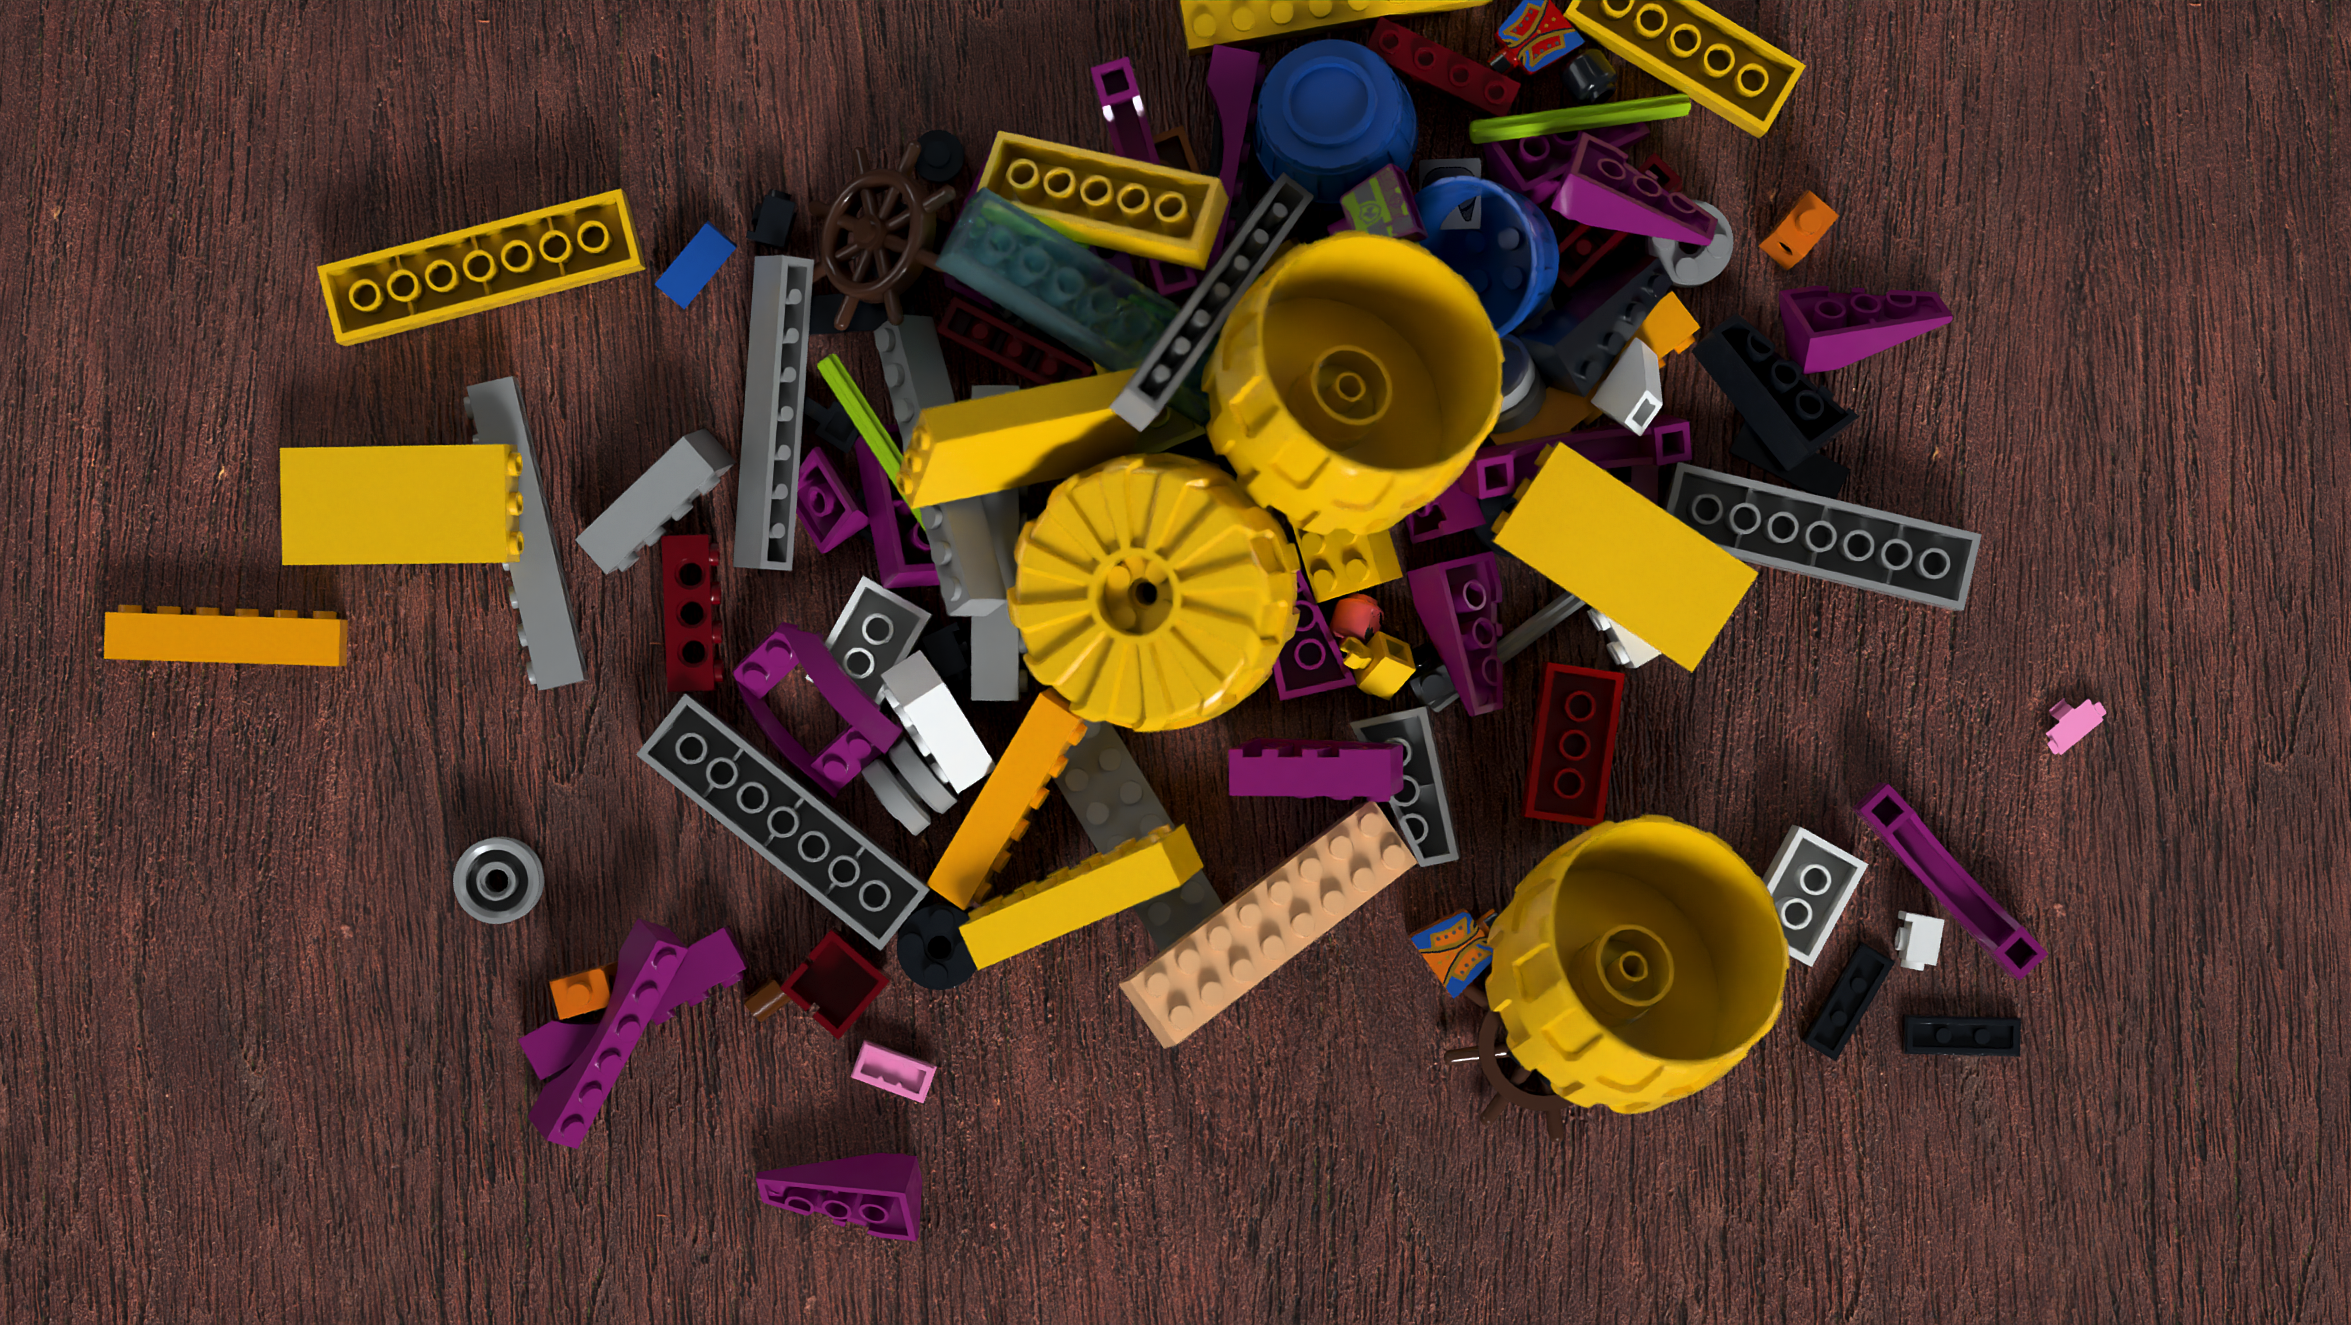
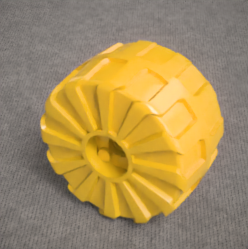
(1353, 383)
(1218, 577)
(1695, 951)

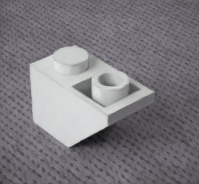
(1632, 389)

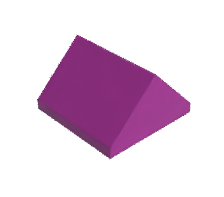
(827, 502)

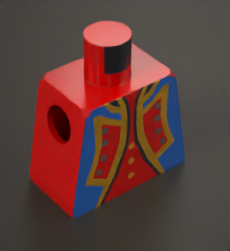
(1533, 39)

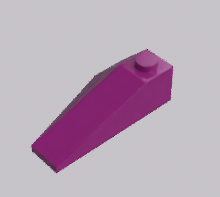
(1538, 162)
(1613, 195)
(1842, 328)
(1460, 615)
(865, 1189)

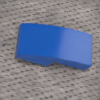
(696, 264)

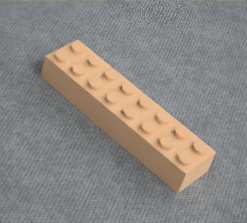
(1267, 924)

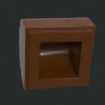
(766, 997)

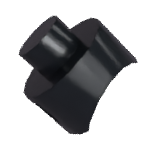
(940, 157)

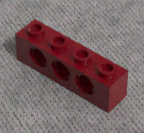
(1443, 71)
(1594, 246)
(1009, 346)
(676, 554)

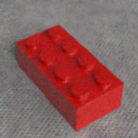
(1572, 744)

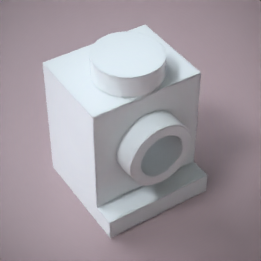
(1918, 940)

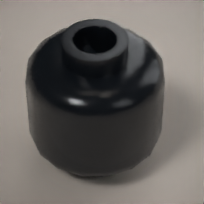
(1589, 76)

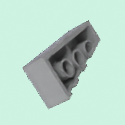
(655, 500)
(1424, 802)

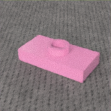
(893, 1071)

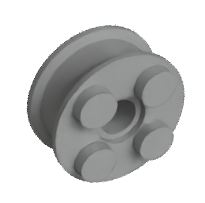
(1695, 268)
(473, 884)

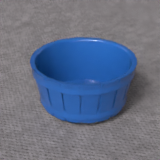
(1333, 120)
(1506, 260)

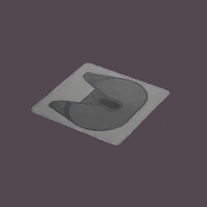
(1468, 213)

